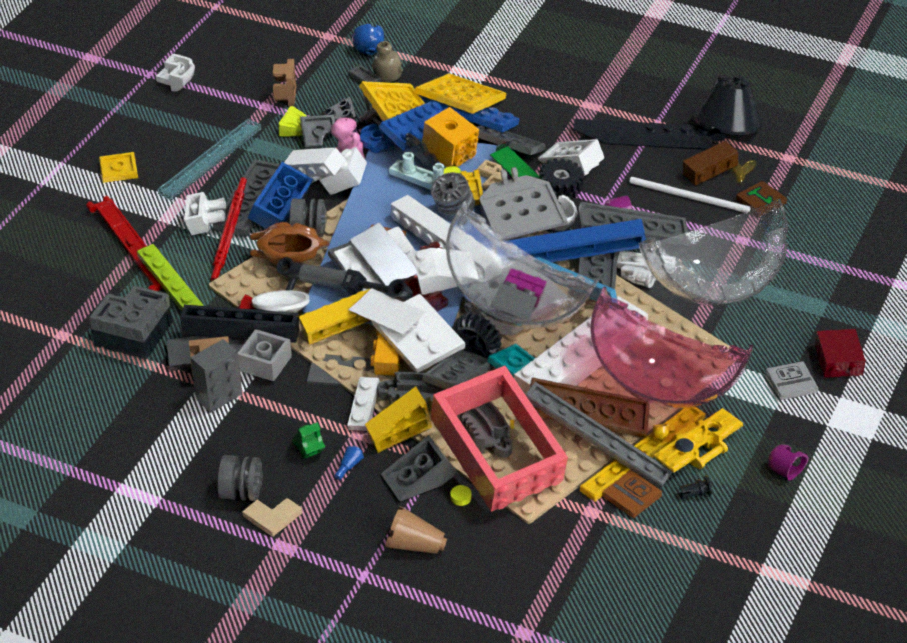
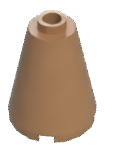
(414, 534)

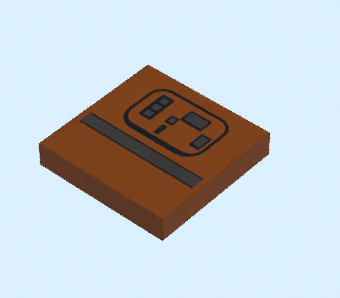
(632, 493)

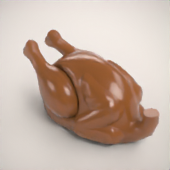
(289, 241)

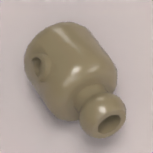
(387, 63)

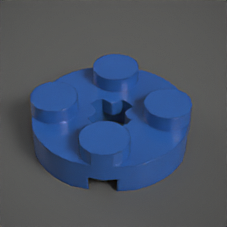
(375, 138)

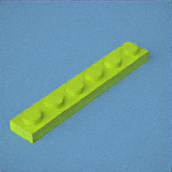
(167, 277)

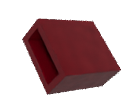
(840, 353)

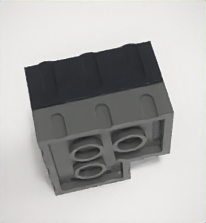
(131, 322)

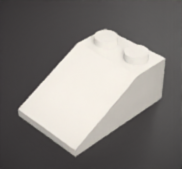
(583, 152)
(433, 270)

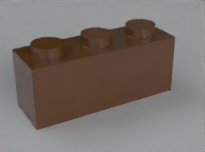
(710, 163)

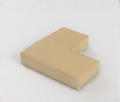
(274, 519)

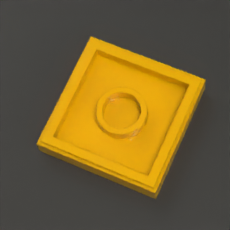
(118, 167)

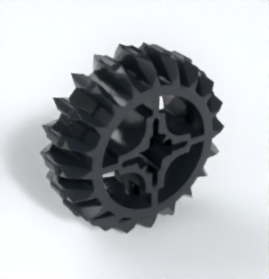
(478, 334)

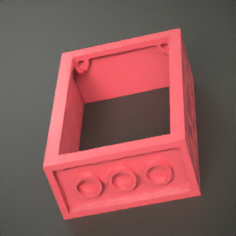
(519, 484)

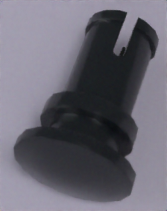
(699, 487)

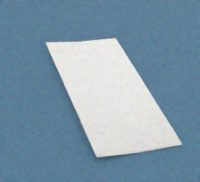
(387, 311)

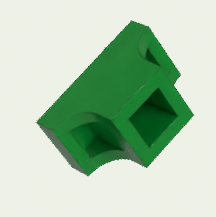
(309, 440)

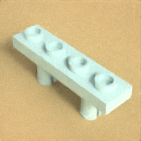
(408, 171)

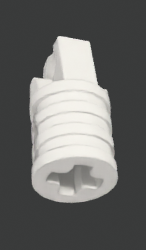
(637, 275)

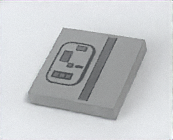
(791, 380)

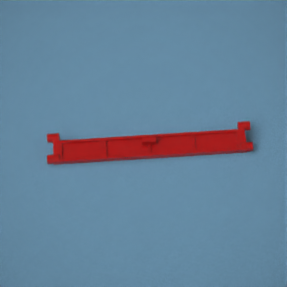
(124, 233)

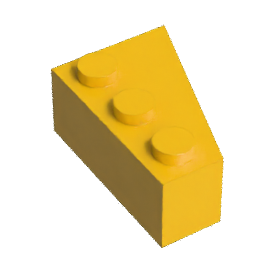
(399, 421)

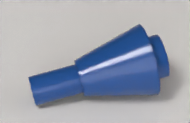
(351, 457)

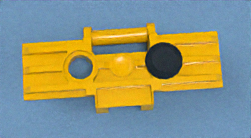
(687, 441)

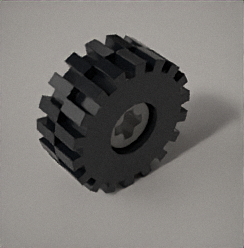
(563, 177)

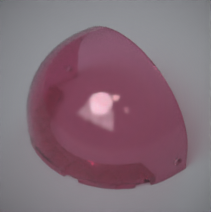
(658, 362)

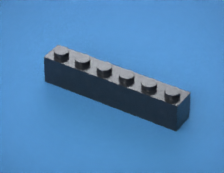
(237, 322)

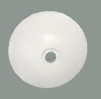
(281, 301)

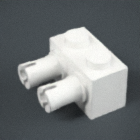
(199, 215)

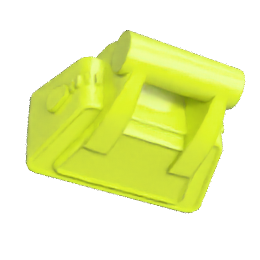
(290, 123)

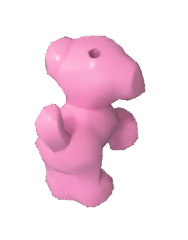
(342, 130)

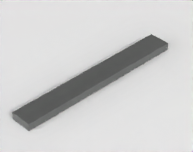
(598, 435)

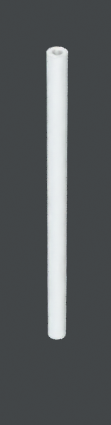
(691, 195)

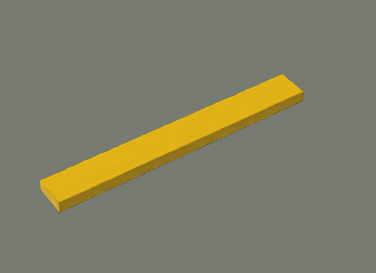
(650, 445)

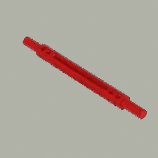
(229, 228)

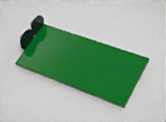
(508, 159)

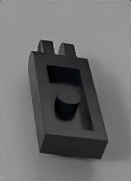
(421, 151)

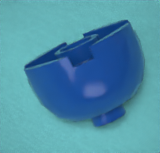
(367, 38)

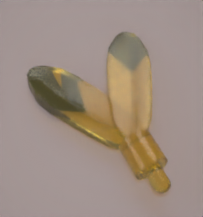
(741, 171)

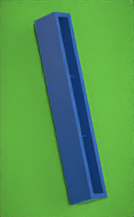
(584, 241)

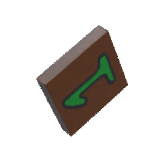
(759, 195)

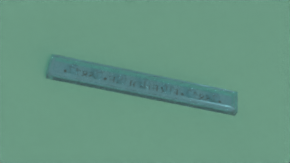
(209, 159)

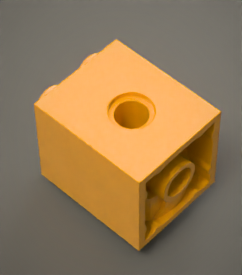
(450, 138)

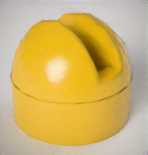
(661, 431)

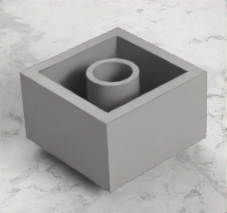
(264, 355)

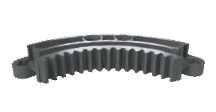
(484, 423)

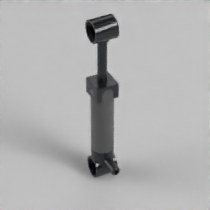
(349, 280)

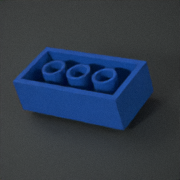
(275, 199)

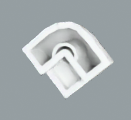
(177, 72)

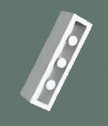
(316, 161)

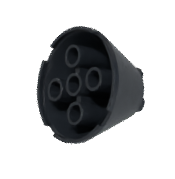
(729, 107)

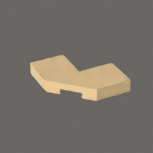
(491, 171)

